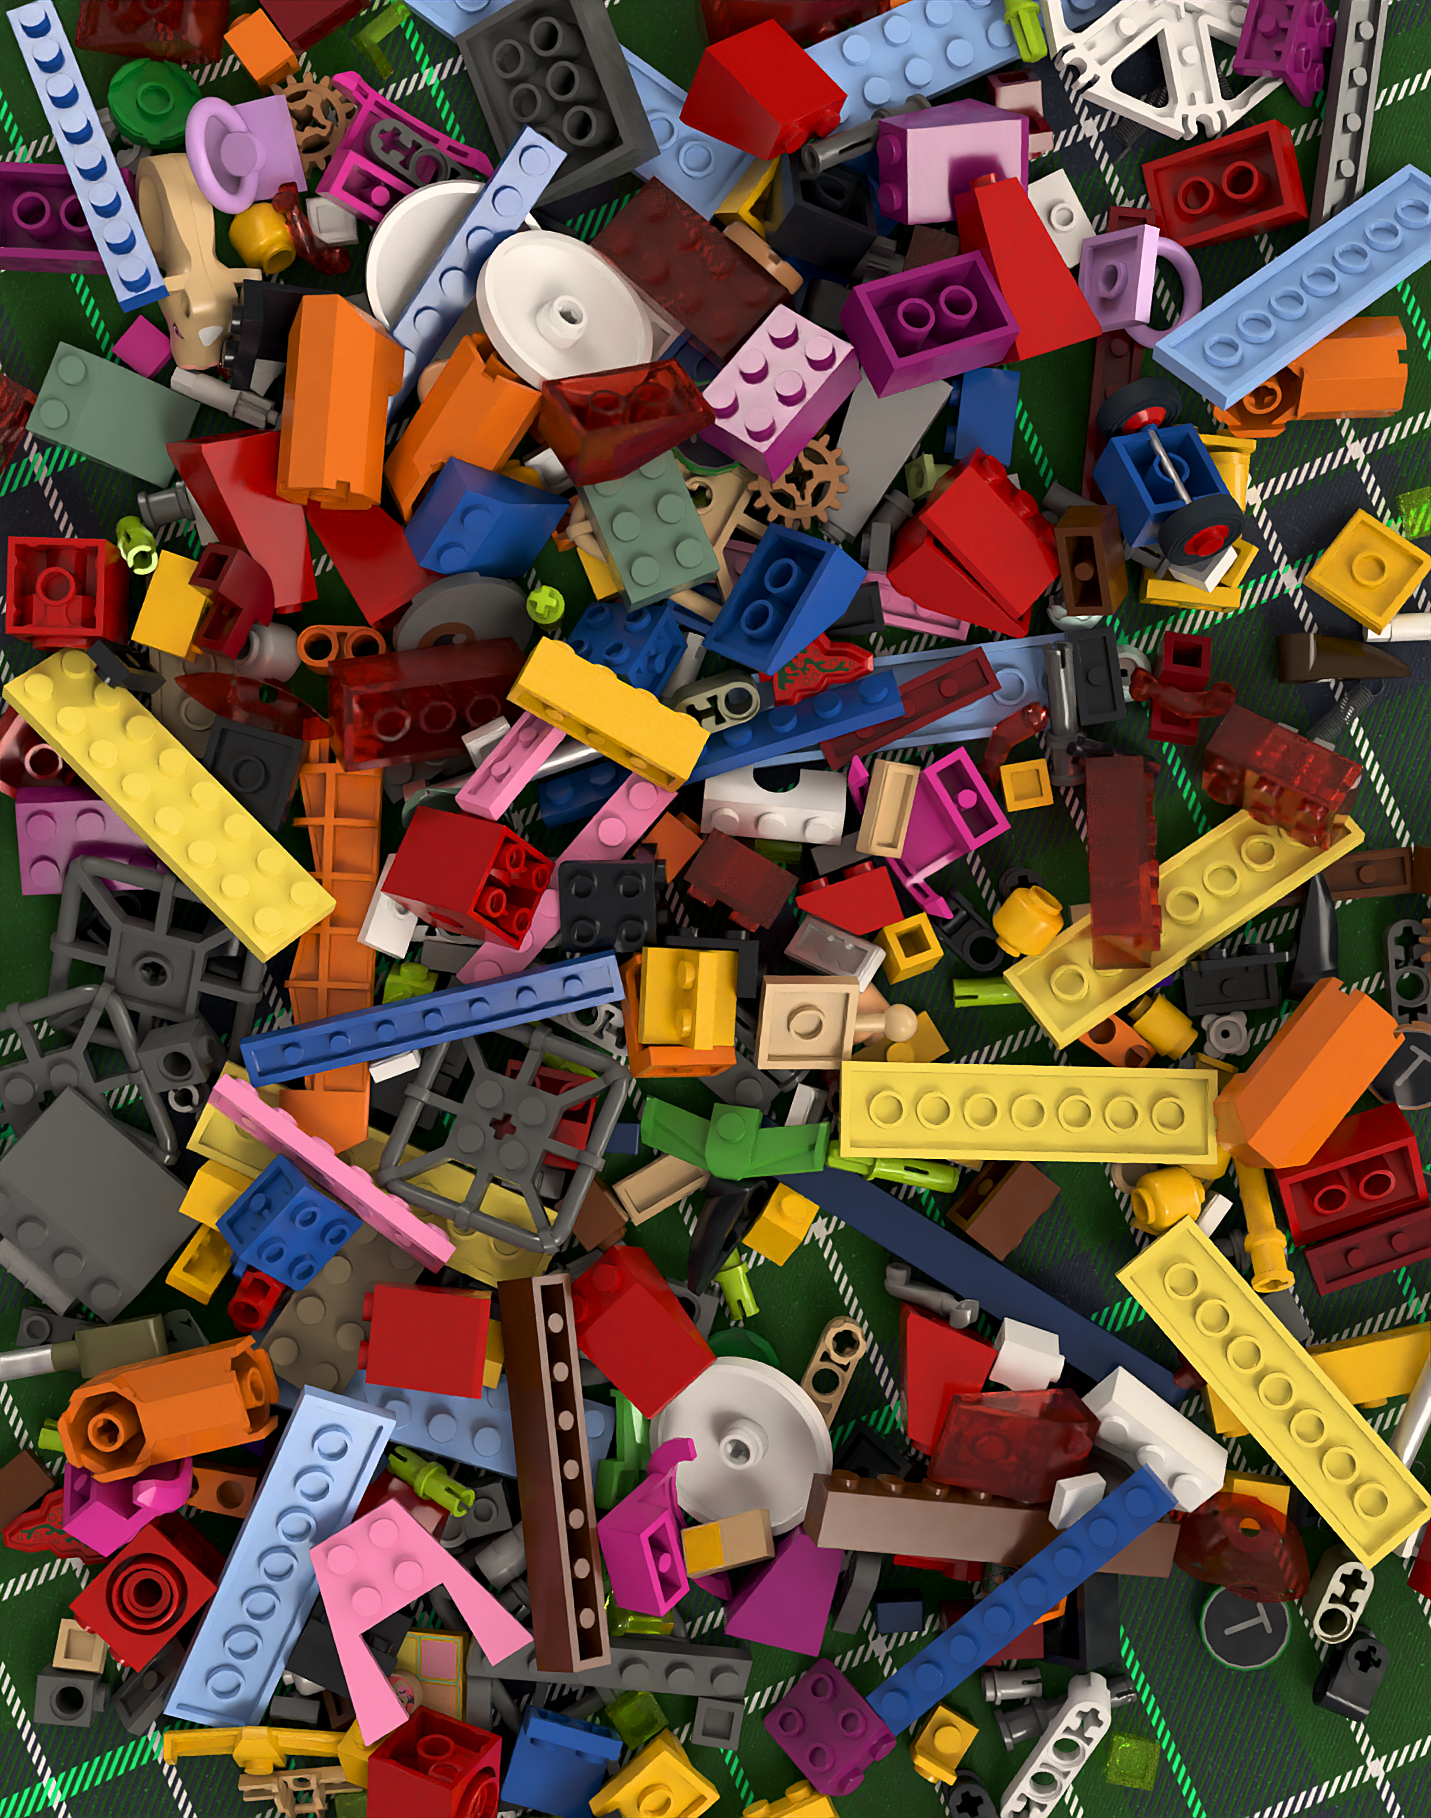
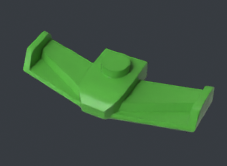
(732, 1141)
(625, 1473)

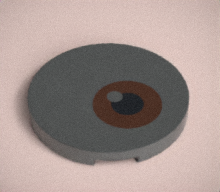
(464, 611)

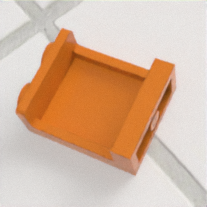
(663, 1059)

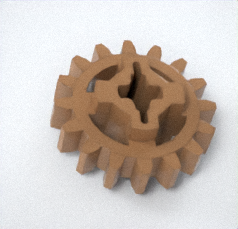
(315, 106)
(819, 475)

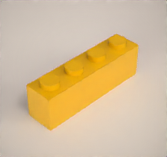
(609, 714)

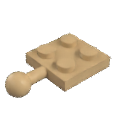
(814, 1020)

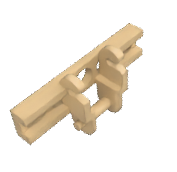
(272, 1786)

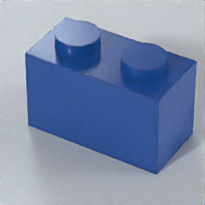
(983, 414)

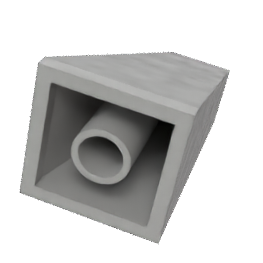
(876, 446)

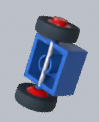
(1163, 476)

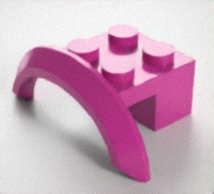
(361, 184)
(947, 819)
(116, 1510)
(645, 1540)

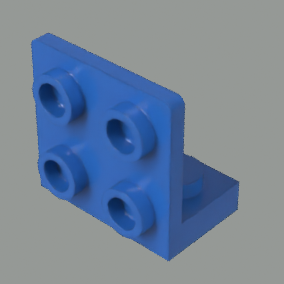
(635, 645)
(286, 1225)
(558, 1763)

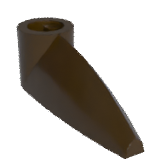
(1325, 658)

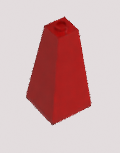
(1025, 266)
(236, 490)
(372, 561)

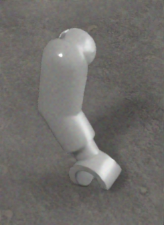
(901, 1286)

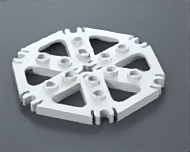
(1185, 55)

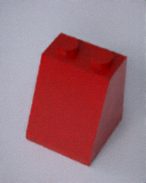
(762, 93)
(426, 1338)
(933, 1367)

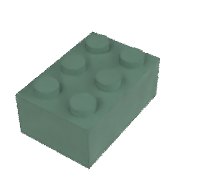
(650, 533)

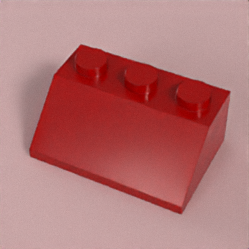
(993, 531)
(1354, 1179)

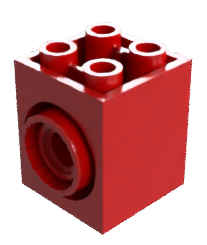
(66, 592)
(468, 876)
(134, 1610)
(435, 1770)

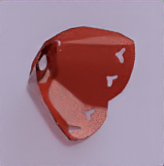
(244, 705)
(1240, 1560)

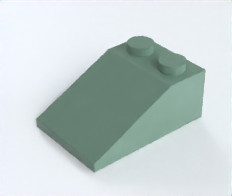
(111, 415)

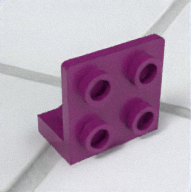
(1287, 43)

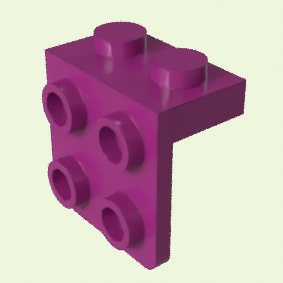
(829, 1730)

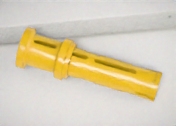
(1264, 1240)

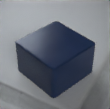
(624, 1137)
(898, 1610)

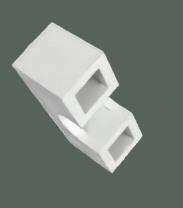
(805, 814)
(1026, 1357)

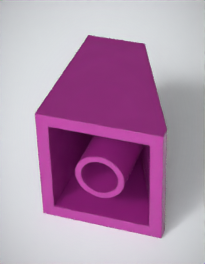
(938, 149)
(786, 1596)

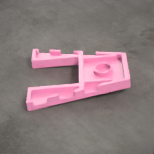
(377, 1570)

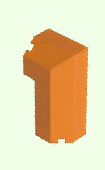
(1340, 377)
(336, 404)
(471, 414)
(1305, 1078)
(170, 1409)

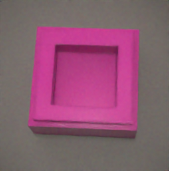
(144, 348)

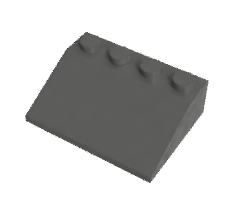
(565, 79)
(90, 1204)

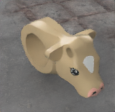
(182, 239)

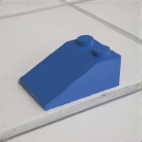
(482, 522)
(784, 599)

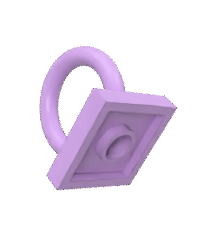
(242, 151)
(1119, 280)

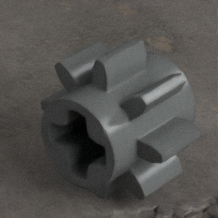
(879, 261)

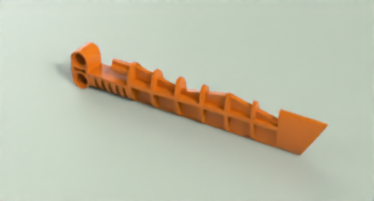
(330, 966)

